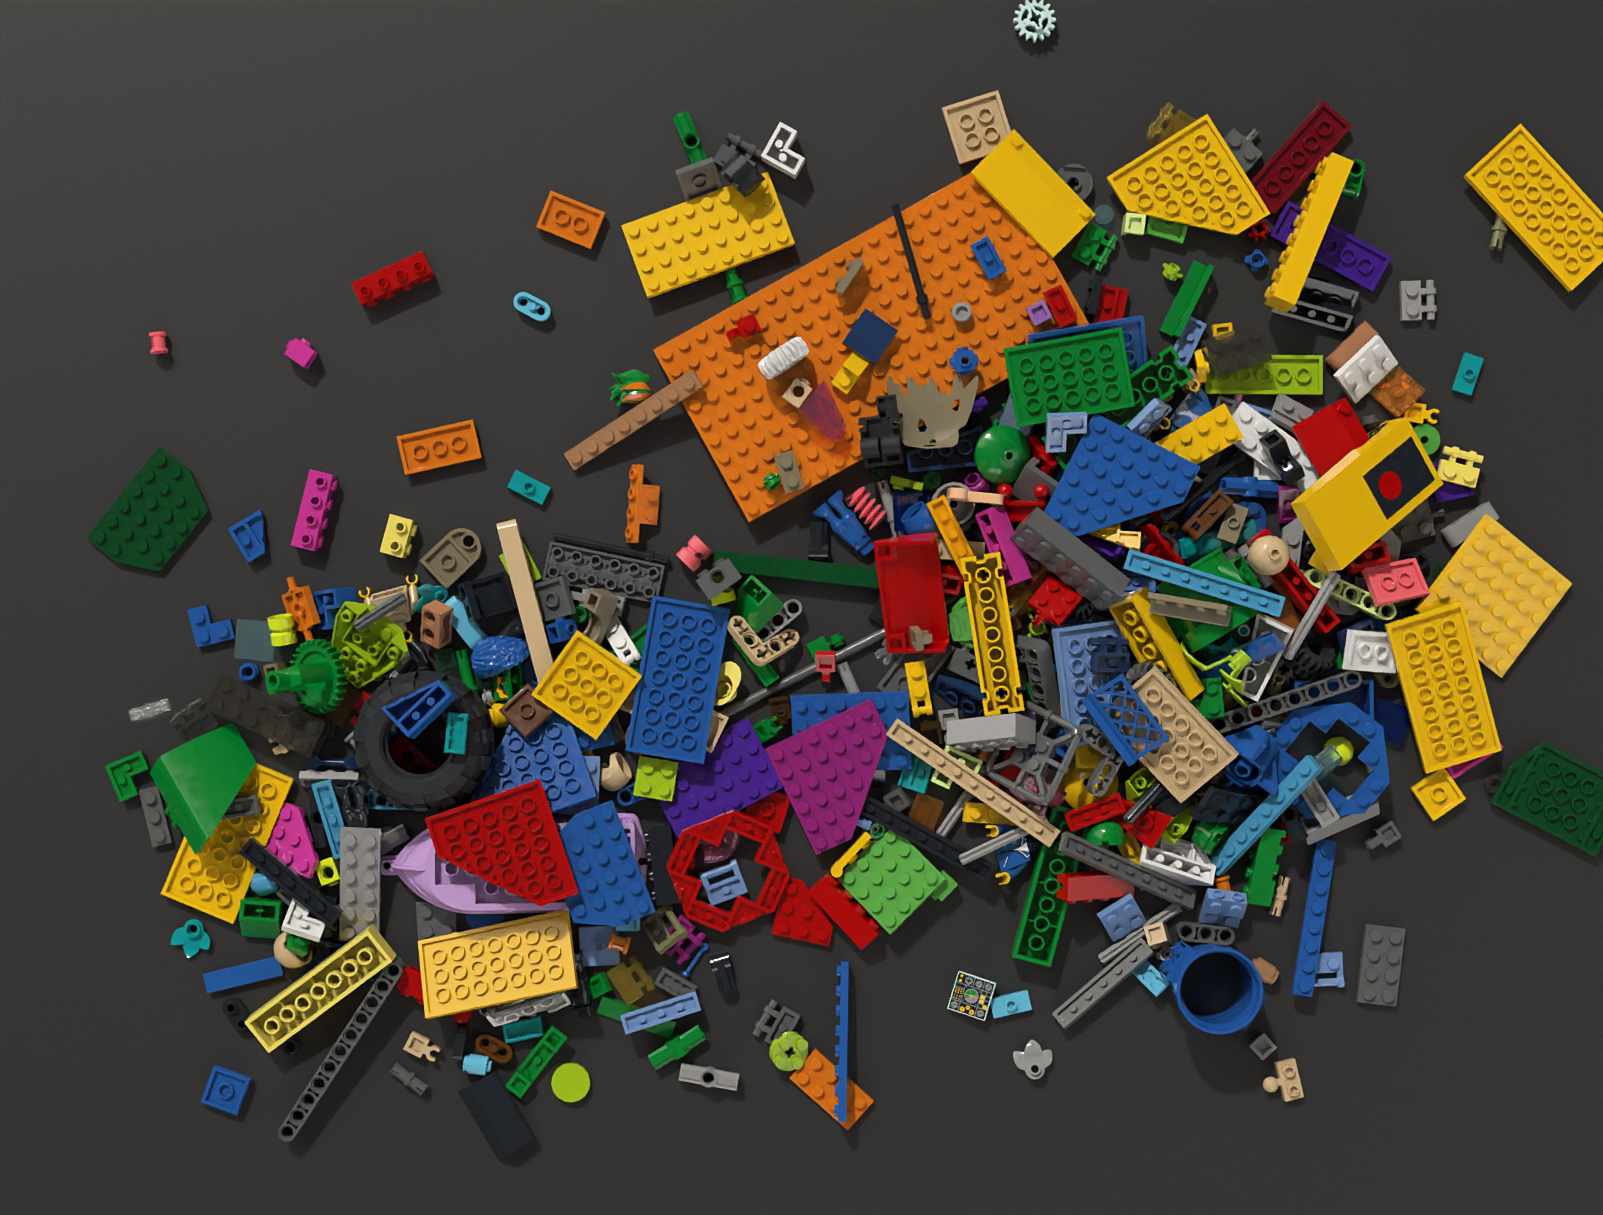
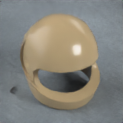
(615, 776)

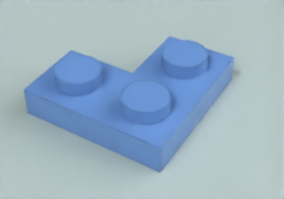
(1060, 425)

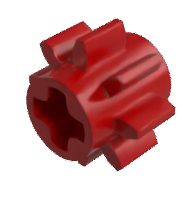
(1253, 232)

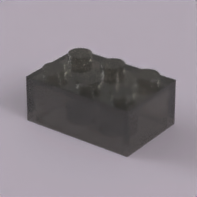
(1236, 351)

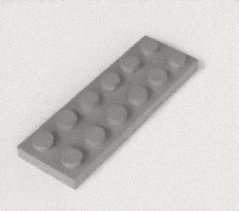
(359, 880)

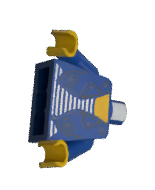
(1191, 408)

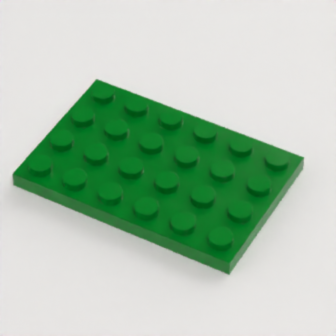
(1069, 376)

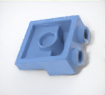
(1223, 907)

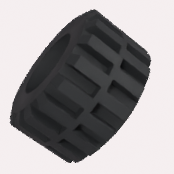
(1313, 657)

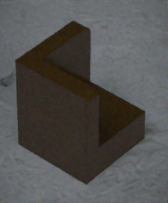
(932, 731)

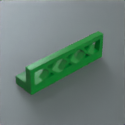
(1186, 300)

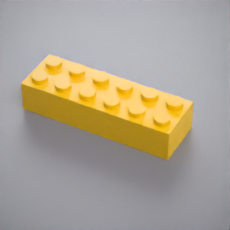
(1154, 640)

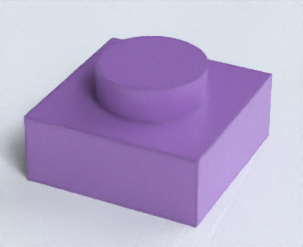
(1038, 313)

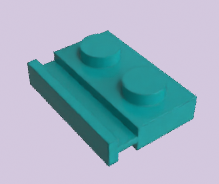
(917, 777)

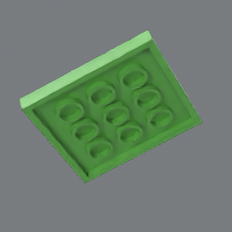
(891, 879)

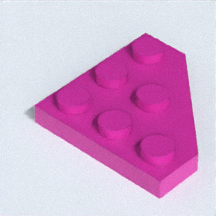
(293, 841)

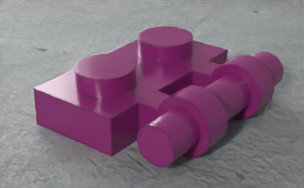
(696, 940)

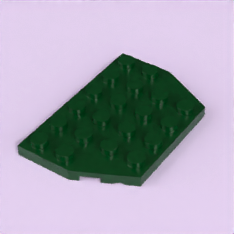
(152, 515)
(1556, 796)

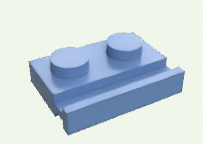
(1149, 417)

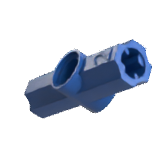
(1249, 487)

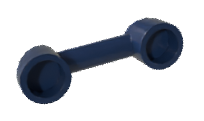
(316, 763)

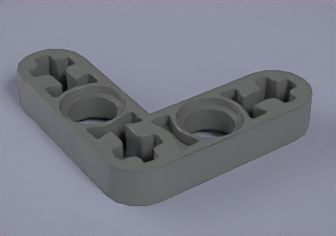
(1107, 752)

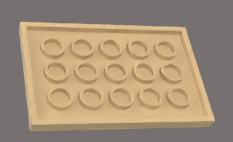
(1194, 746)

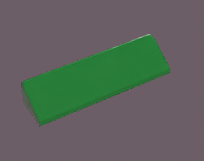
(614, 1008)

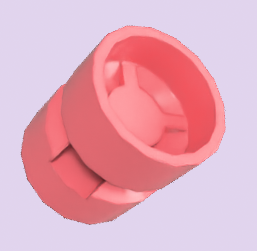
(694, 553)

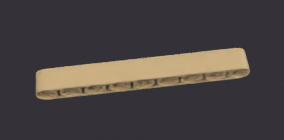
(526, 597)

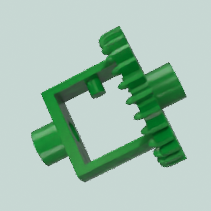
(314, 677)

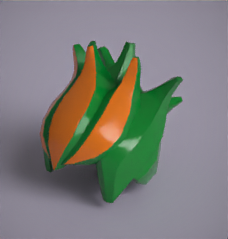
(630, 387)

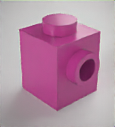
(301, 352)

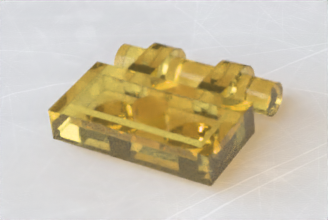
(1177, 123)
(625, 983)

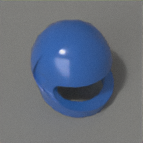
(919, 523)

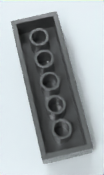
(1070, 559)

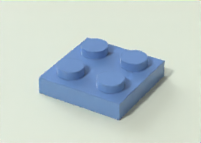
(1121, 917)

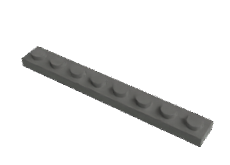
(1127, 870)

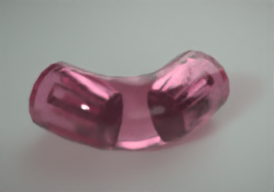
(727, 847)

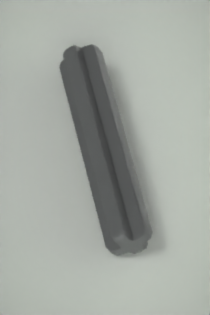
(380, 611)

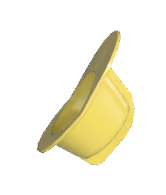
(728, 683)

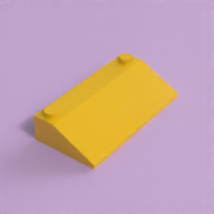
(1032, 193)

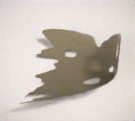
(934, 410)

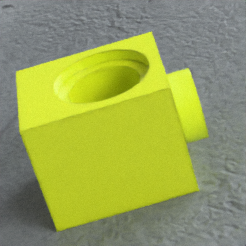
(324, 879)

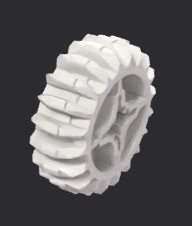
(783, 358)

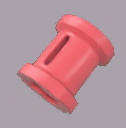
(158, 342)

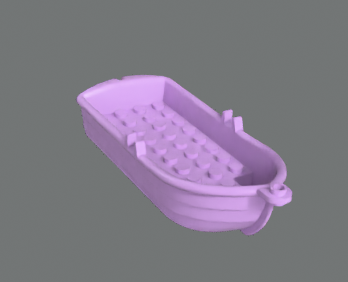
(467, 893)

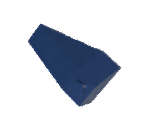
(964, 695)

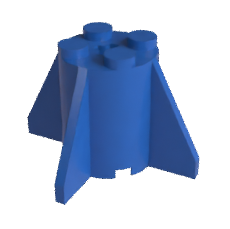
(1255, 759)

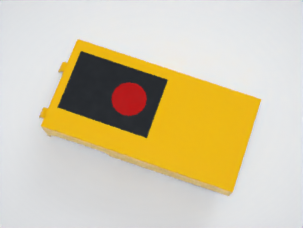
(1366, 494)

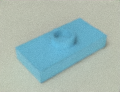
(1151, 978)
(1010, 1004)

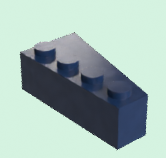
(945, 458)

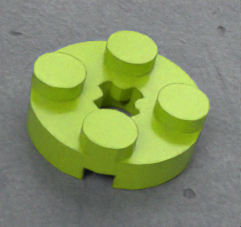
(796, 1058)

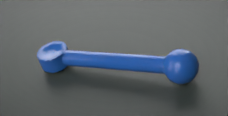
(685, 974)

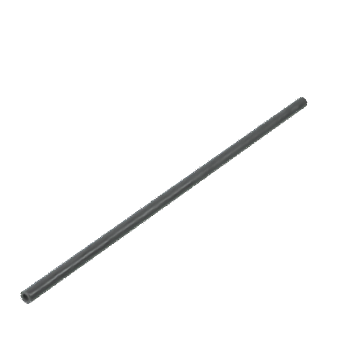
(811, 669)

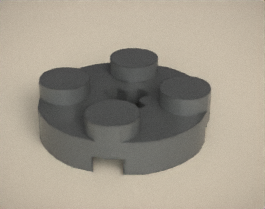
(1081, 176)

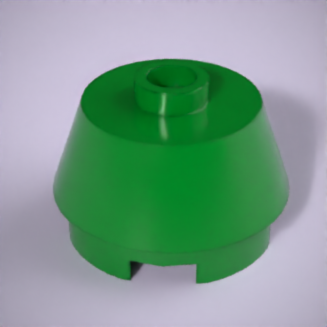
(1208, 836)

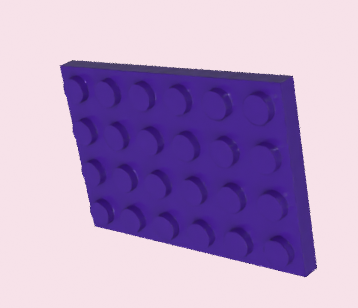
(729, 779)

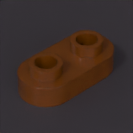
(494, 1047)

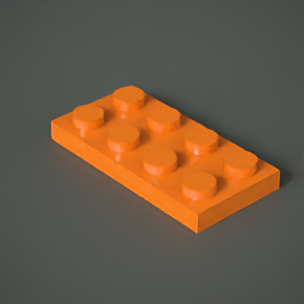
(439, 447)
(819, 1082)

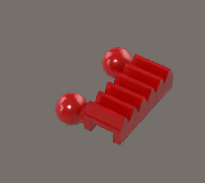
(1020, 509)

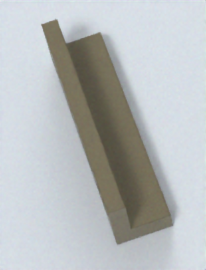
(1190, 609)

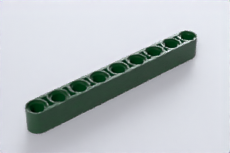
(800, 569)

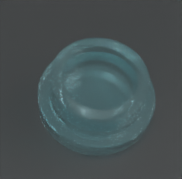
(1104, 214)

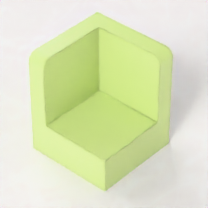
(1133, 224)

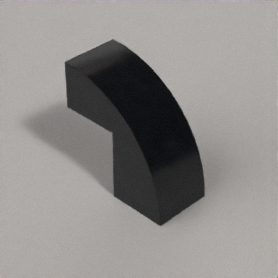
(1280, 457)

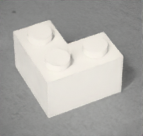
(779, 154)

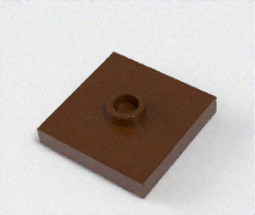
(526, 711)

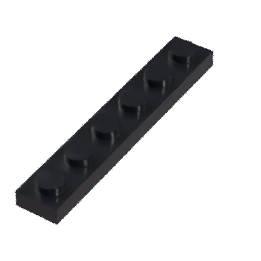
(291, 882)

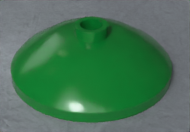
(992, 451)

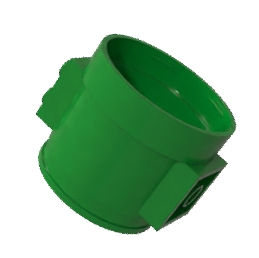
(1199, 634)

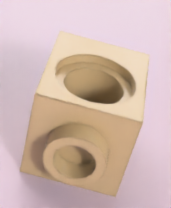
(797, 401)

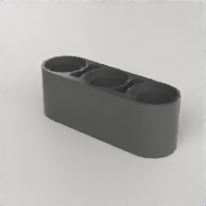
(1213, 937)

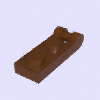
(1207, 515)

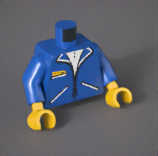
(1013, 856)

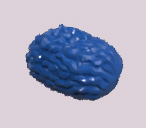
(498, 654)

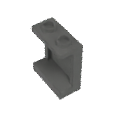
(1029, 479)

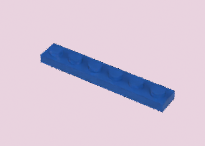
(1256, 649)

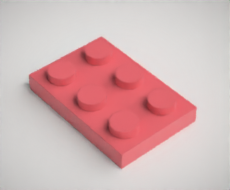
(1395, 582)

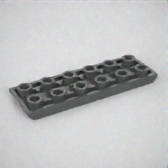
(604, 571)

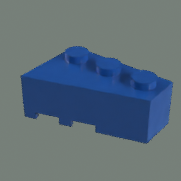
(420, 708)

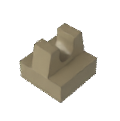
(919, 638)

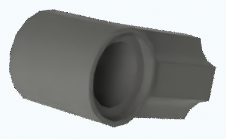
(393, 838)

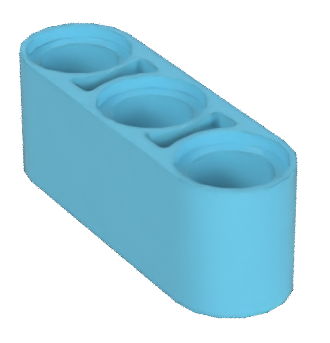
(470, 632)

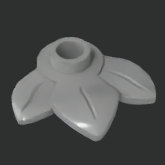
(1033, 1057)

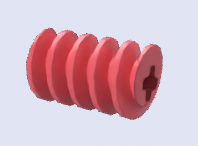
(866, 507)

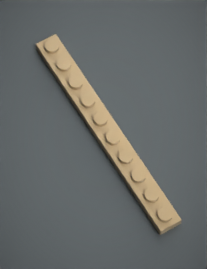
(973, 782)

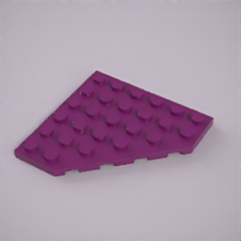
(831, 772)

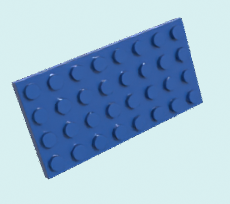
(678, 680)

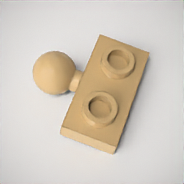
(1287, 1079)

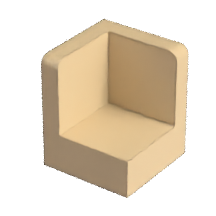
(1157, 935)

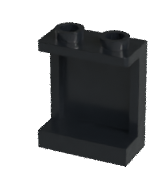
(487, 596)

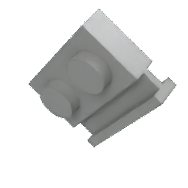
(1288, 412)

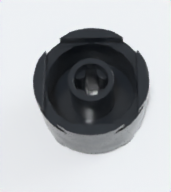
(743, 173)

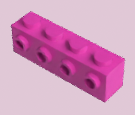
(313, 510)
(997, 532)

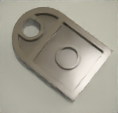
(451, 557)

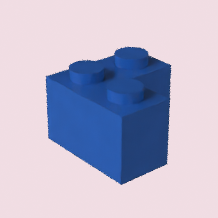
(329, 603)

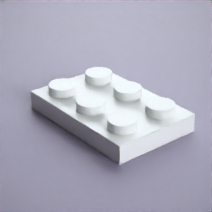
(1365, 369)
(1368, 652)

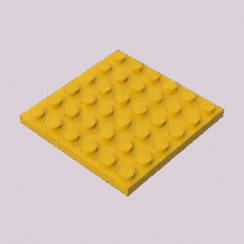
(1503, 592)

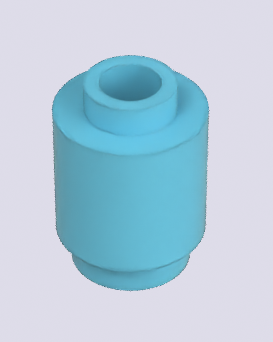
(477, 1064)

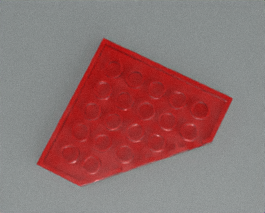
(508, 843)

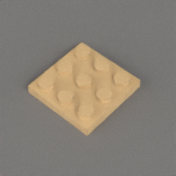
(976, 126)

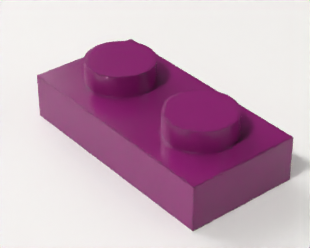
(1286, 496)

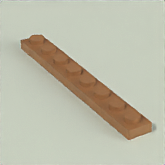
(634, 419)

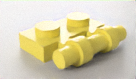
(1458, 473)

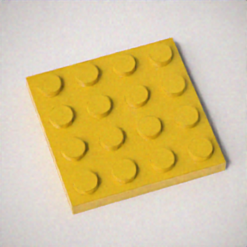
(586, 684)

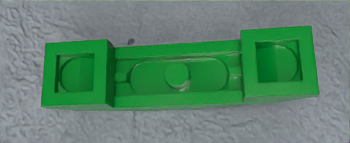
(536, 1061)

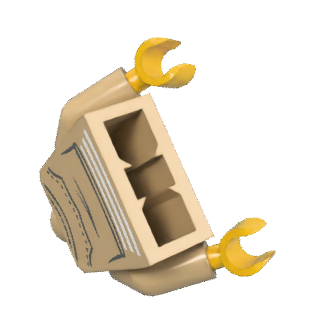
(402, 613)

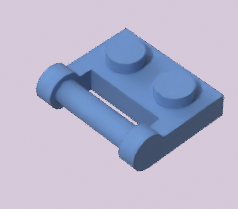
(725, 888)
(1329, 963)

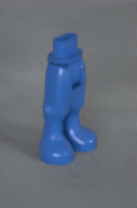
(848, 526)

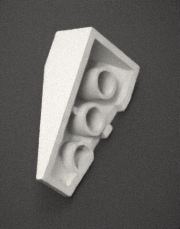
(551, 1005)

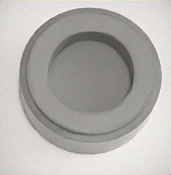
(961, 312)

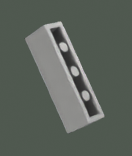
(1317, 832)

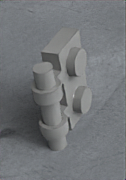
(1410, 300)

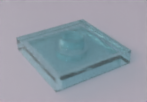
(253, 640)

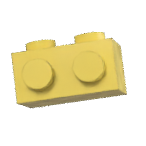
(398, 536)

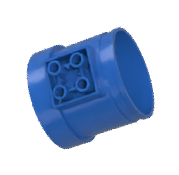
(1240, 1012)

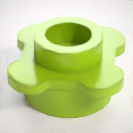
(1172, 271)

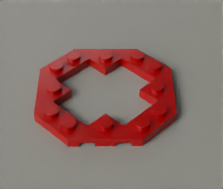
(712, 832)

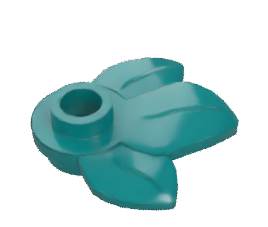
(428, 594)
(191, 940)

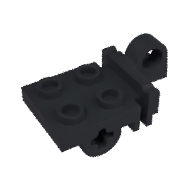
(880, 437)

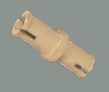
(1279, 895)

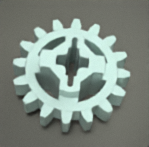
(1027, 24)

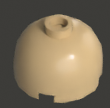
(1268, 555)
(286, 957)

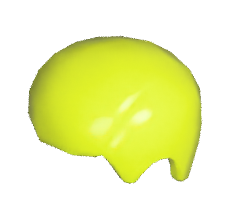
(1343, 747)

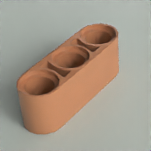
(1351, 345)

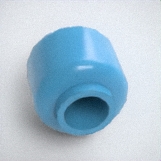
(262, 884)

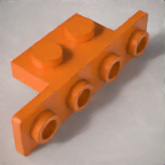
(642, 504)

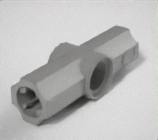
(722, 1078)

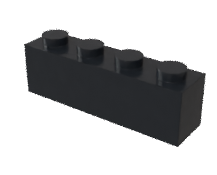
(661, 846)

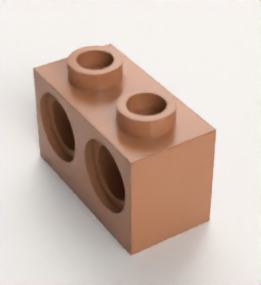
(436, 624)

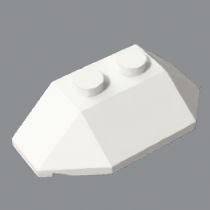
(1179, 862)

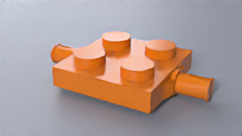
(301, 604)

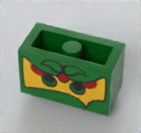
(508, 683)

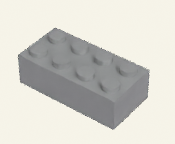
(991, 732)

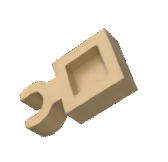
(418, 1044)

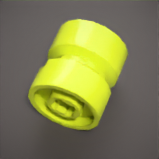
(725, 596)
(282, 630)

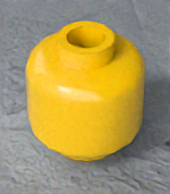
(498, 719)

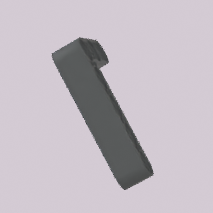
(1041, 674)

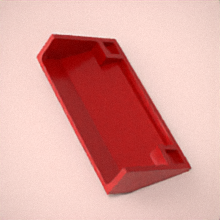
(1330, 435)
(912, 591)

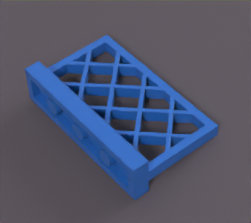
(1110, 727)

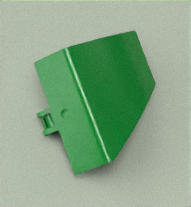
(202, 781)

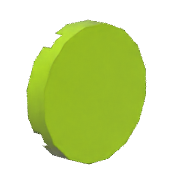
(570, 1082)

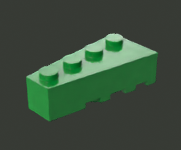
(1263, 866)

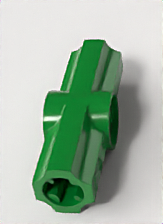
(687, 130)
(765, 673)
(677, 1047)

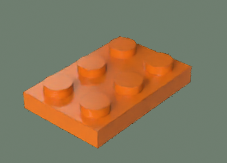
(570, 220)

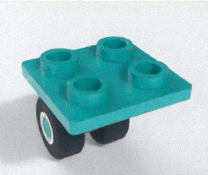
(1236, 638)

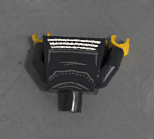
(414, 660)

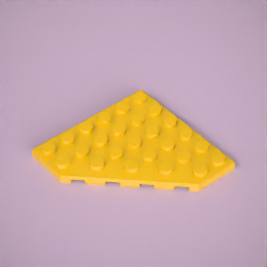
(1191, 182)

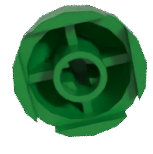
(1105, 833)

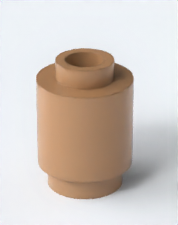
(1266, 970)

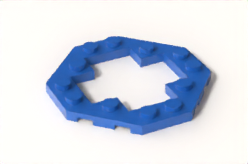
(1373, 754)

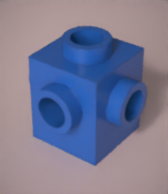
(958, 366)
(561, 630)

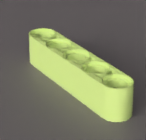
(1358, 596)

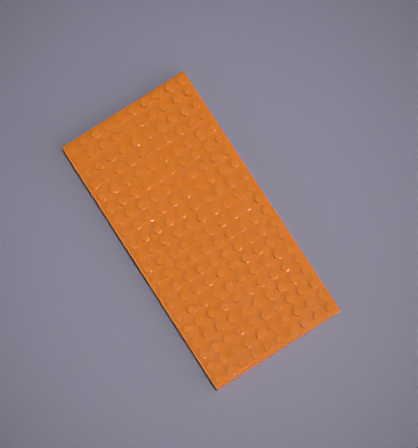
(744, 412)

